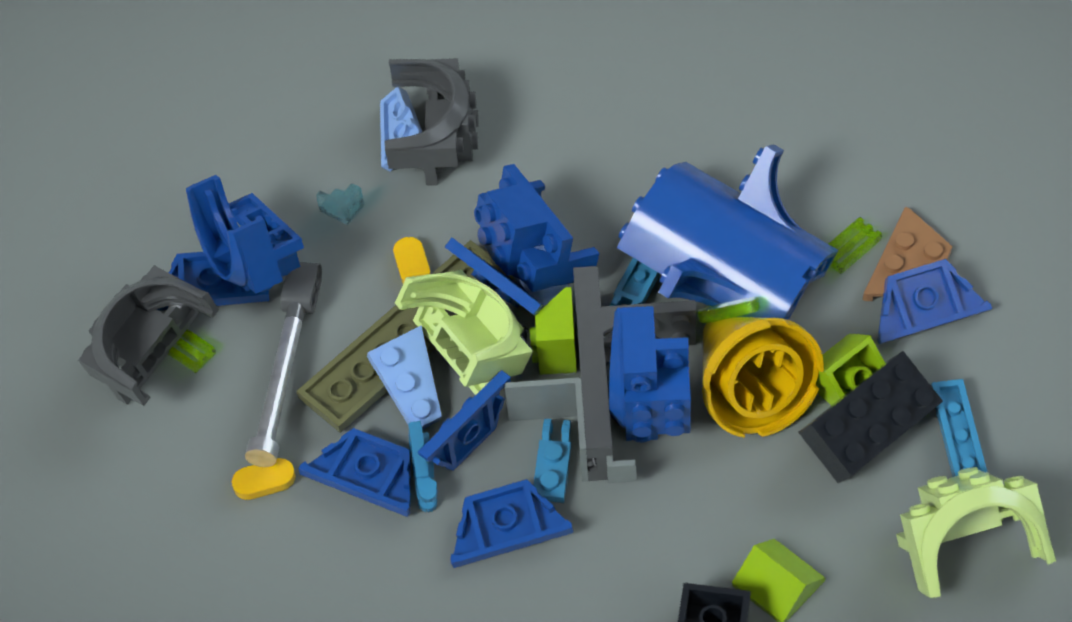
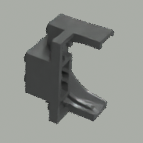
(448, 121)
(138, 335)

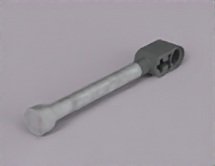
(297, 298)

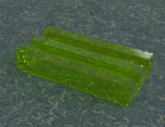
(845, 235)
(198, 342)

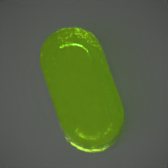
(729, 310)

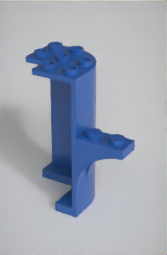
(725, 242)

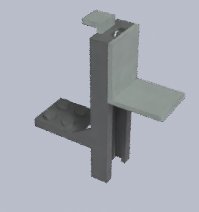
(588, 394)

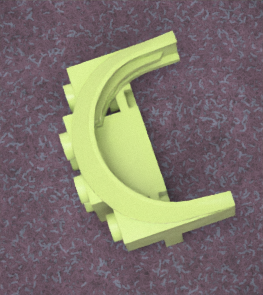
(476, 340)
(965, 507)

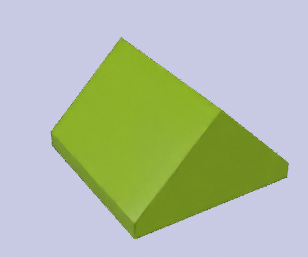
(777, 579)

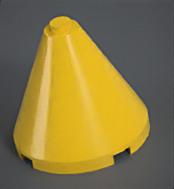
(758, 373)

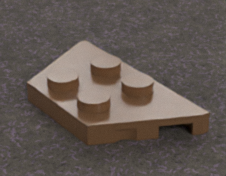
(909, 247)

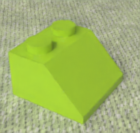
(554, 336)
(847, 366)

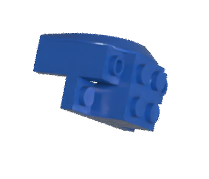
(516, 222)
(246, 255)
(648, 378)

